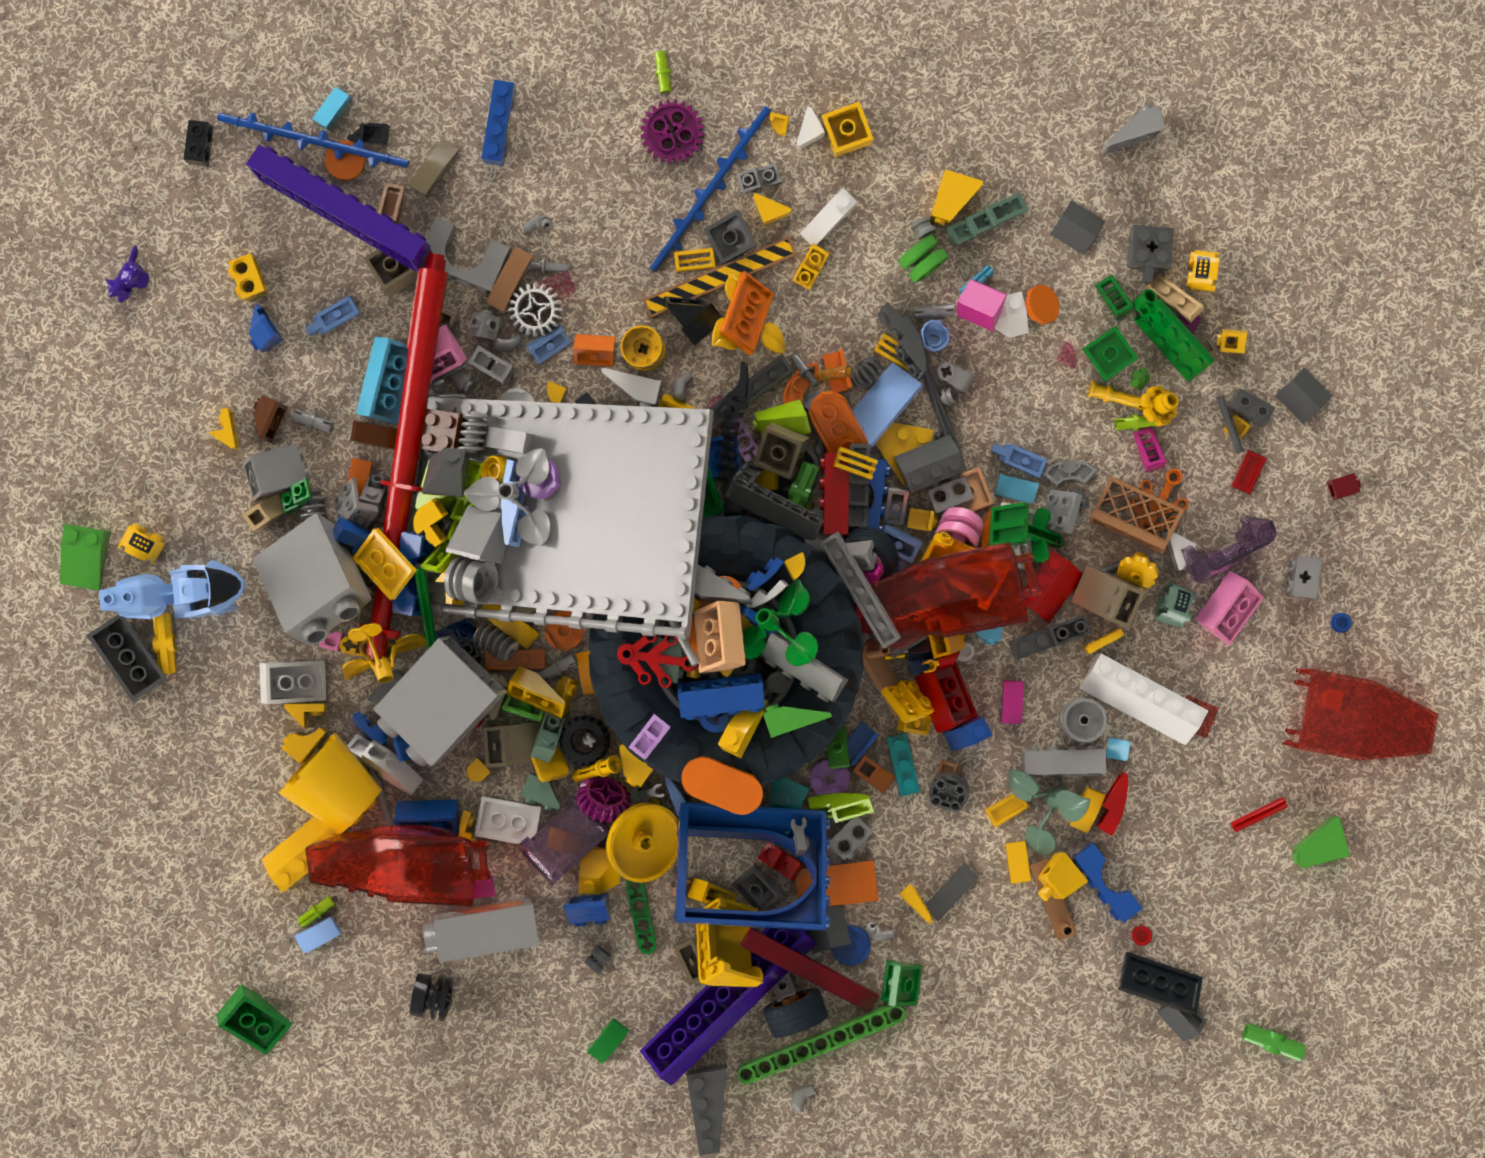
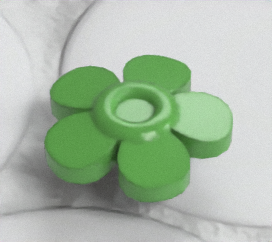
(1140, 378)

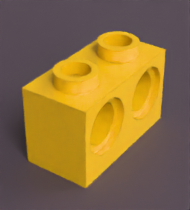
(252, 275)

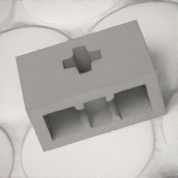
(1311, 569)

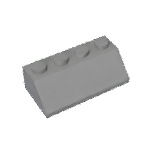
(812, 675)

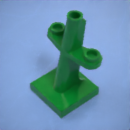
(1012, 525)

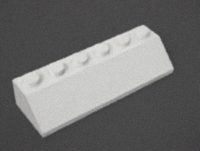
(1143, 699)

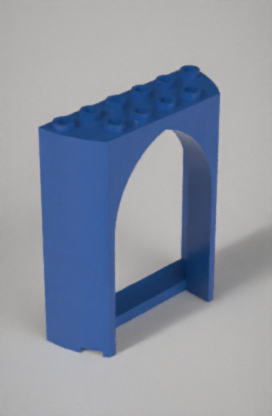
(765, 825)

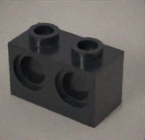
(198, 143)

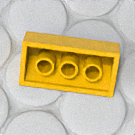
(288, 860)

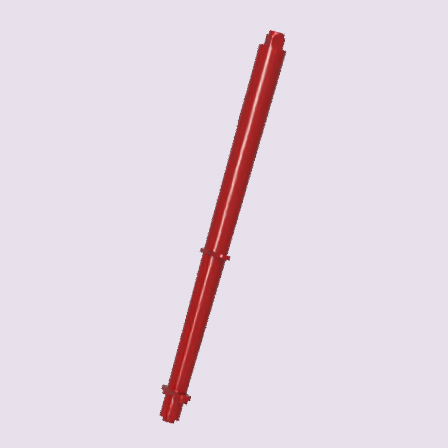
(420, 361)

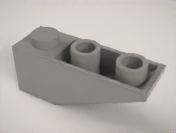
(713, 589)

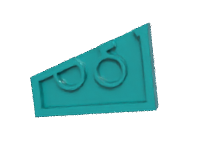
(787, 794)

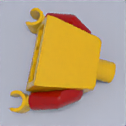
(944, 650)

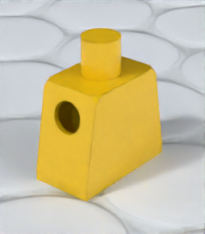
(1060, 877)

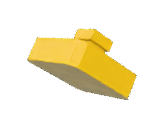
(553, 770)

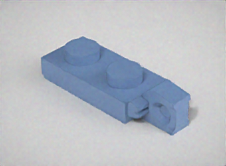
(333, 316)
(1020, 459)

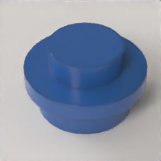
(1340, 622)

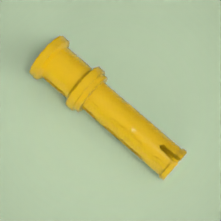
(1108, 393)
(601, 768)

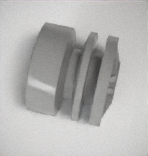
(471, 580)

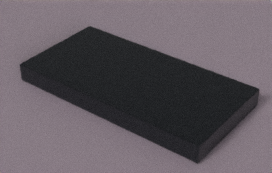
(1160, 983)

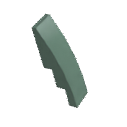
(987, 219)

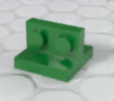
(1110, 353)
(901, 983)

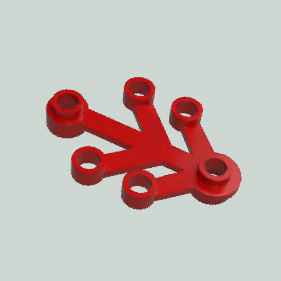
(653, 659)

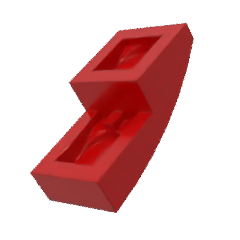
(780, 861)

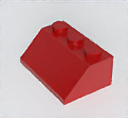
(1057, 580)
(947, 697)

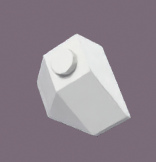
(1013, 316)

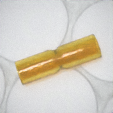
(834, 373)

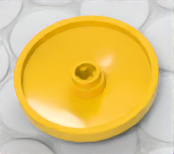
(643, 842)

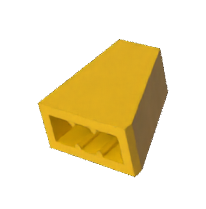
(953, 195)

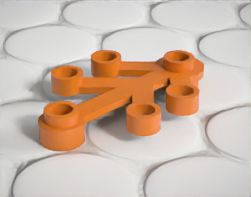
(1163, 495)

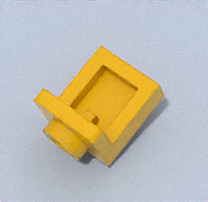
(921, 519)

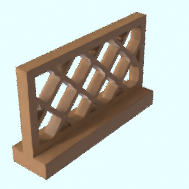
(1131, 531)

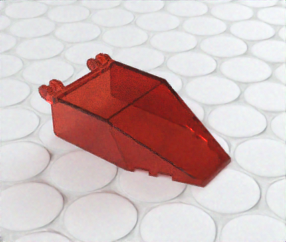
(1361, 719)

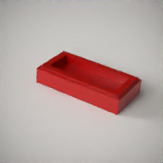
(1249, 472)

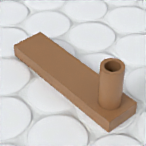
(878, 667)
(1055, 908)

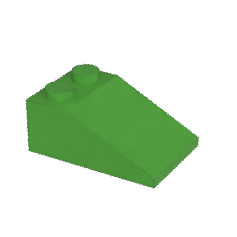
(83, 556)
(786, 719)

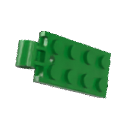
(1170, 335)

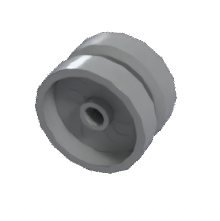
(1070, 719)

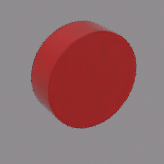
(1141, 935)

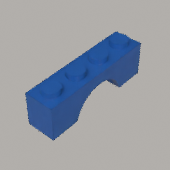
(497, 123)
(879, 490)
(414, 548)
(1122, 903)

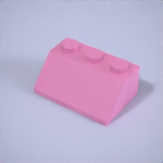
(1229, 607)

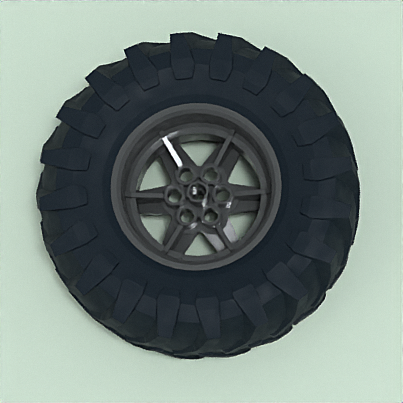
(736, 549)

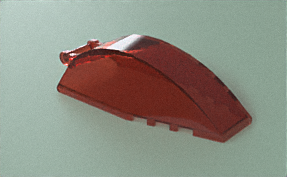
(958, 593)
(401, 864)

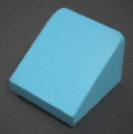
(1117, 749)

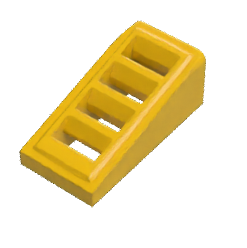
(913, 898)

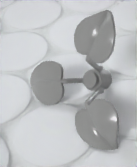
(487, 493)

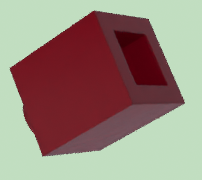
(1344, 486)

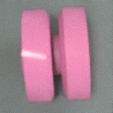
(961, 525)

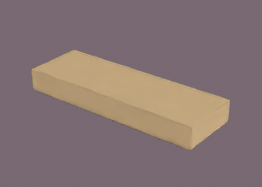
(1175, 298)

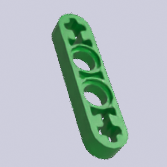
(639, 915)

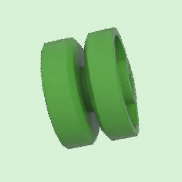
(923, 259)

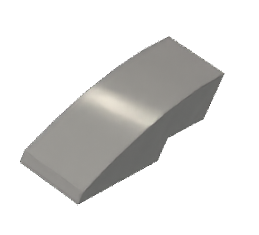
(508, 440)

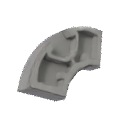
(1069, 470)

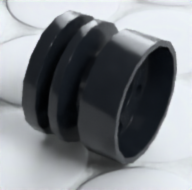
(431, 997)

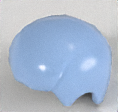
(934, 344)

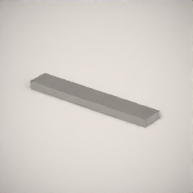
(860, 590)

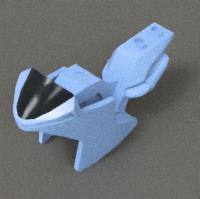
(147, 595)

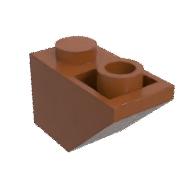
(873, 773)

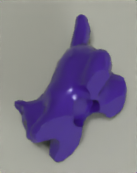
(130, 276)

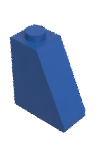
(968, 733)

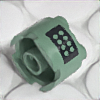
(1175, 605)

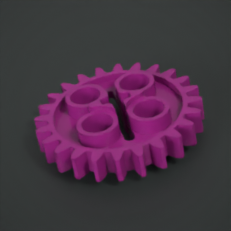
(656, 138)

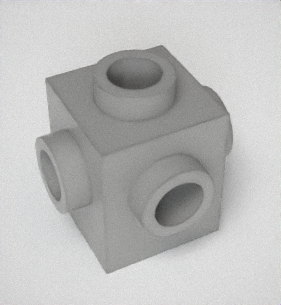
(484, 325)

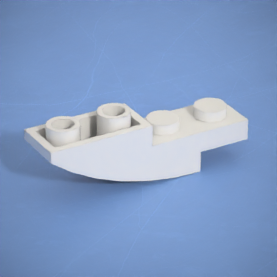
(386, 764)

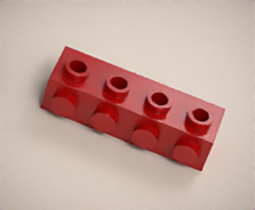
(835, 496)

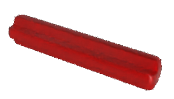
(1259, 814)

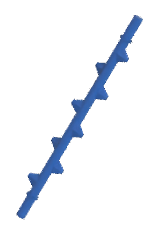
(321, 140)
(704, 194)

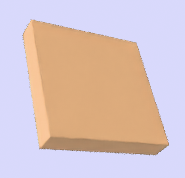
(979, 490)

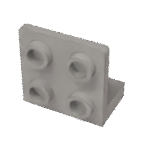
(350, 508)

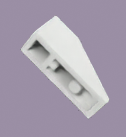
(829, 217)
(639, 388)

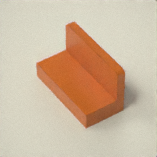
(594, 350)
(836, 360)

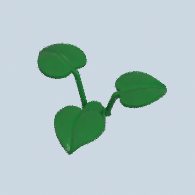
(794, 602)

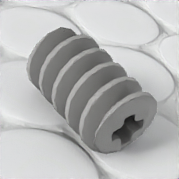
(473, 432)
(313, 505)
(495, 641)

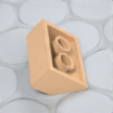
(719, 637)

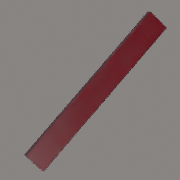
(809, 969)

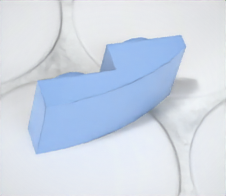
(318, 934)

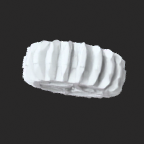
(527, 311)

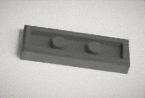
(951, 891)

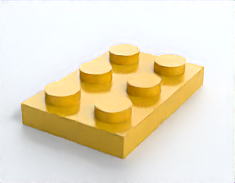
(384, 564)

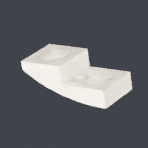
(763, 597)

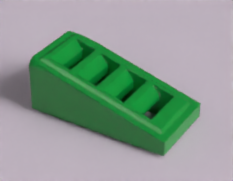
(1118, 314)

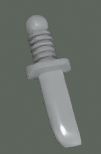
(545, 266)

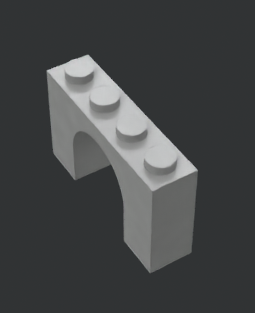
(481, 276)

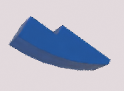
(350, 533)

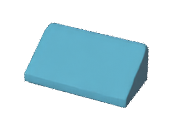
(332, 108)
(1016, 489)

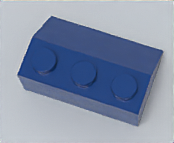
(431, 813)

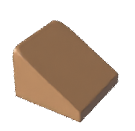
(947, 766)

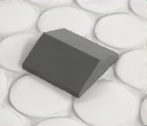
(1077, 227)
(730, 237)
(1303, 395)
(834, 936)

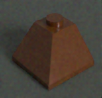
(268, 417)

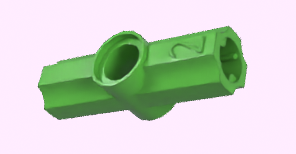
(802, 488)
(1273, 1042)

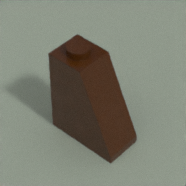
(373, 435)

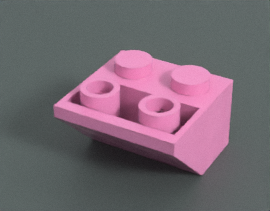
(448, 353)

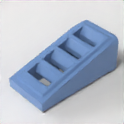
(675, 794)

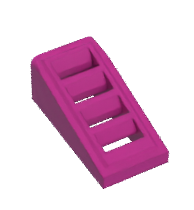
(1160, 463)

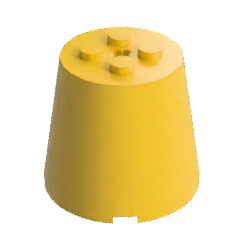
(333, 786)

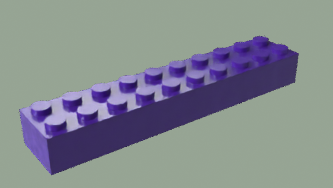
(339, 208)
(714, 1013)

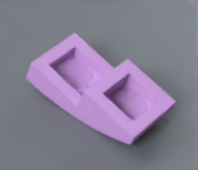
(649, 737)

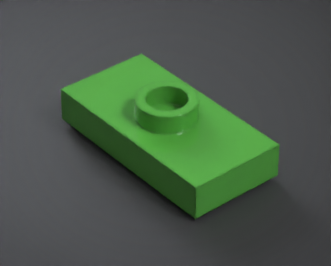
(839, 750)

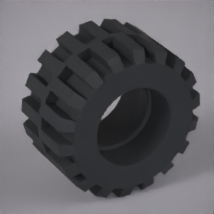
(572, 753)

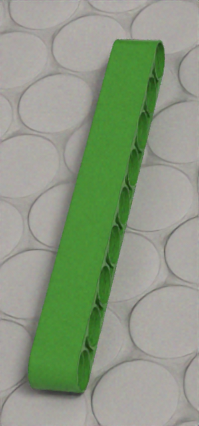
(813, 1050)

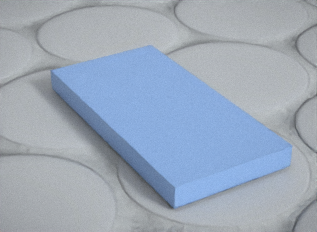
(885, 402)

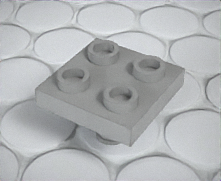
(1064, 510)

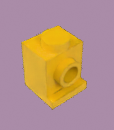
(1237, 346)

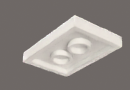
(507, 820)

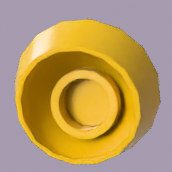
(494, 467)

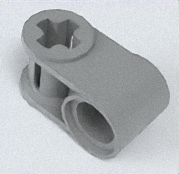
(957, 379)

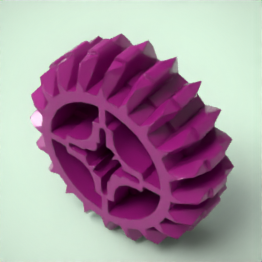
(603, 798)

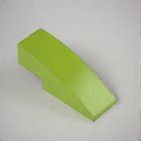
(842, 805)

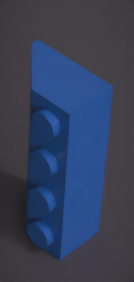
(721, 696)

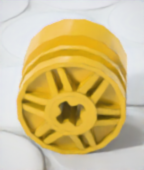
(632, 346)

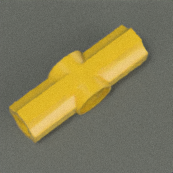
(164, 643)

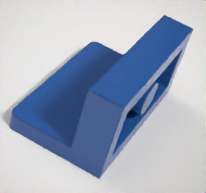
(860, 742)

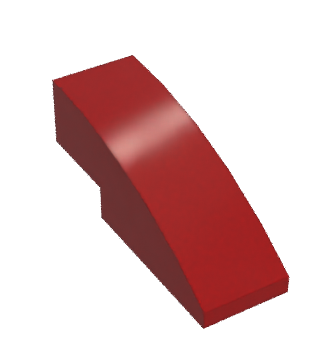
(1114, 804)

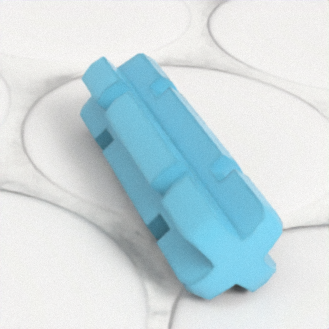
(981, 277)

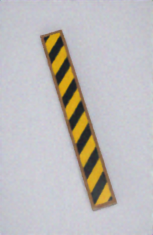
(716, 278)

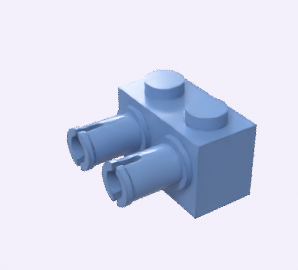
(906, 546)

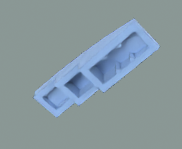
(511, 512)

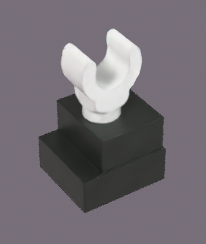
(643, 795)

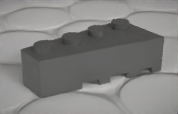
(707, 1102)

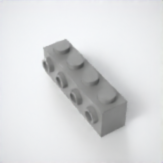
(1064, 762)

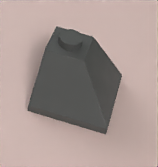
(447, 473)

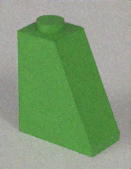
(1322, 844)

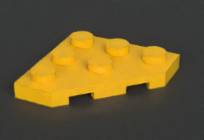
(900, 439)

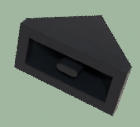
(685, 309)

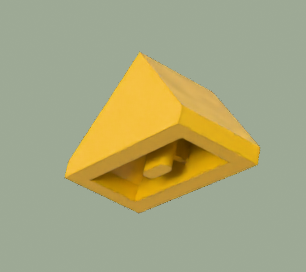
(770, 210)

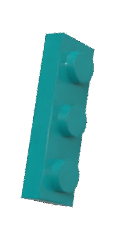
(903, 764)

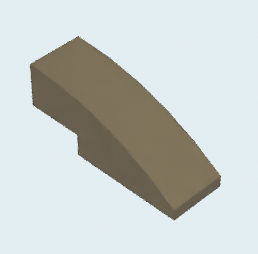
(433, 168)

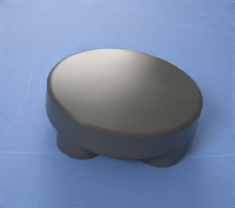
(949, 791)

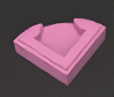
(332, 641)

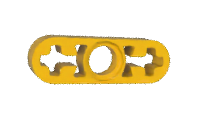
(353, 651)

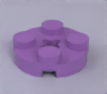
(547, 487)
(818, 782)

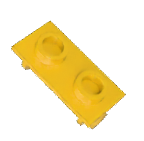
(567, 689)

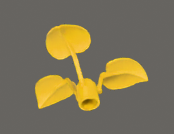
(771, 334)
(381, 667)

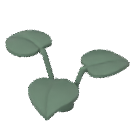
(1070, 804)

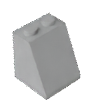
(274, 471)
(479, 535)

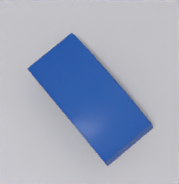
(759, 578)
(373, 733)

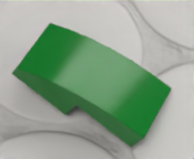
(296, 497)
(608, 1040)

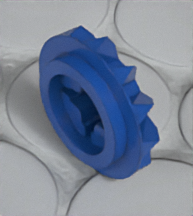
(711, 725)

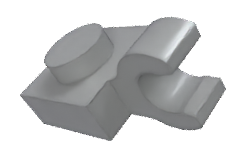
(800, 840)

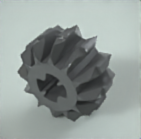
(866, 372)

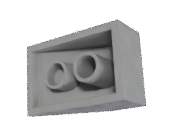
(1142, 127)

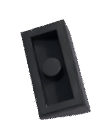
(702, 325)

